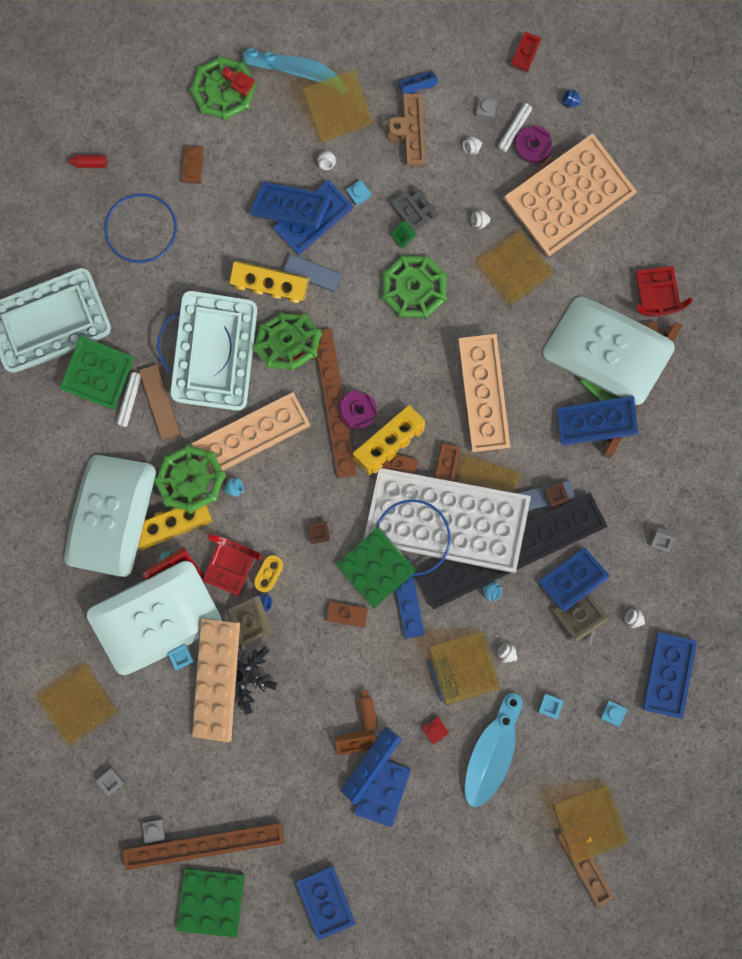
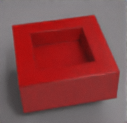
(435, 730)

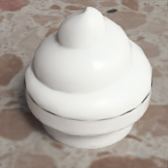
(471, 145)
(326, 160)
(480, 219)
(634, 618)
(507, 653)

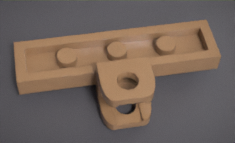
(410, 130)

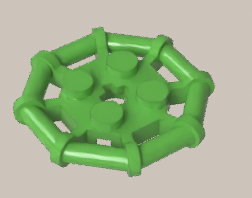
(212, 89)
(414, 297)
(290, 349)
(179, 475)

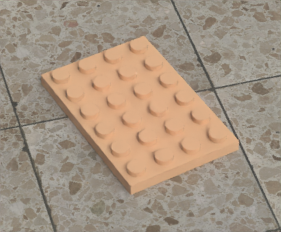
(570, 195)

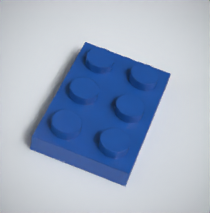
(574, 579)
(384, 795)
(325, 902)

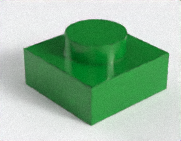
(403, 234)

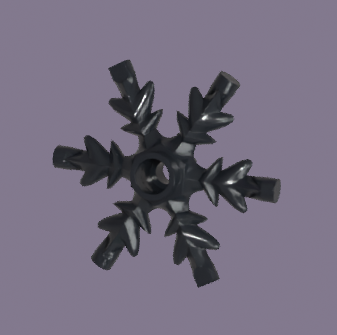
(262, 682)

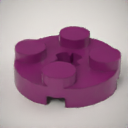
(532, 134)
(362, 401)

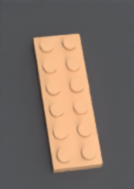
(484, 393)
(255, 432)
(216, 680)

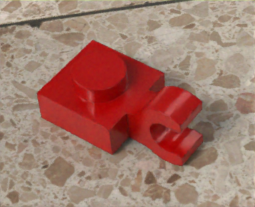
(240, 83)

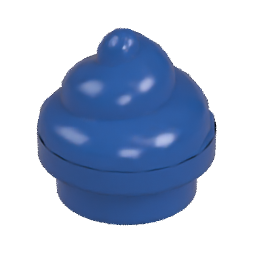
(571, 99)
(266, 601)

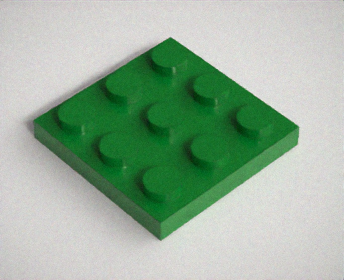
(97, 372)
(376, 567)
(210, 902)

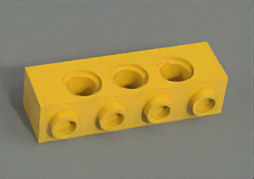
(298, 282)
(406, 418)
(201, 517)

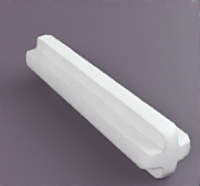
(515, 127)
(128, 399)

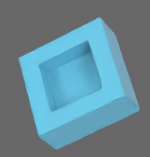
(358, 192)
(180, 657)
(550, 706)
(613, 713)

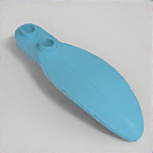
(290, 64)
(492, 754)

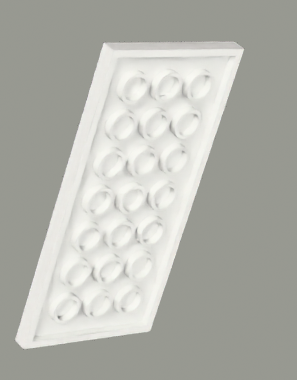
(482, 521)

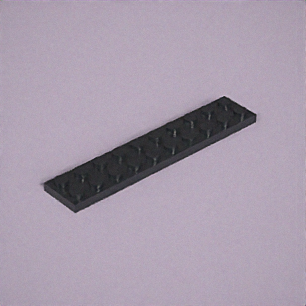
(540, 538)

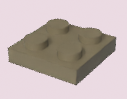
(581, 618)
(252, 620)

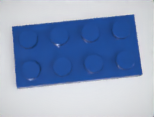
(290, 205)
(301, 238)
(598, 421)
(669, 675)

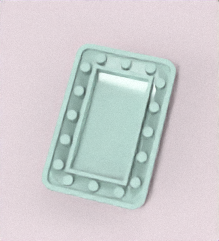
(50, 319)
(205, 347)
(608, 349)
(109, 515)
(152, 617)

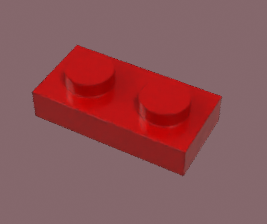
(526, 52)

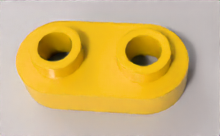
(269, 574)

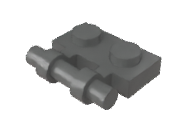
(409, 211)

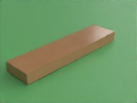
(159, 402)
(591, 879)

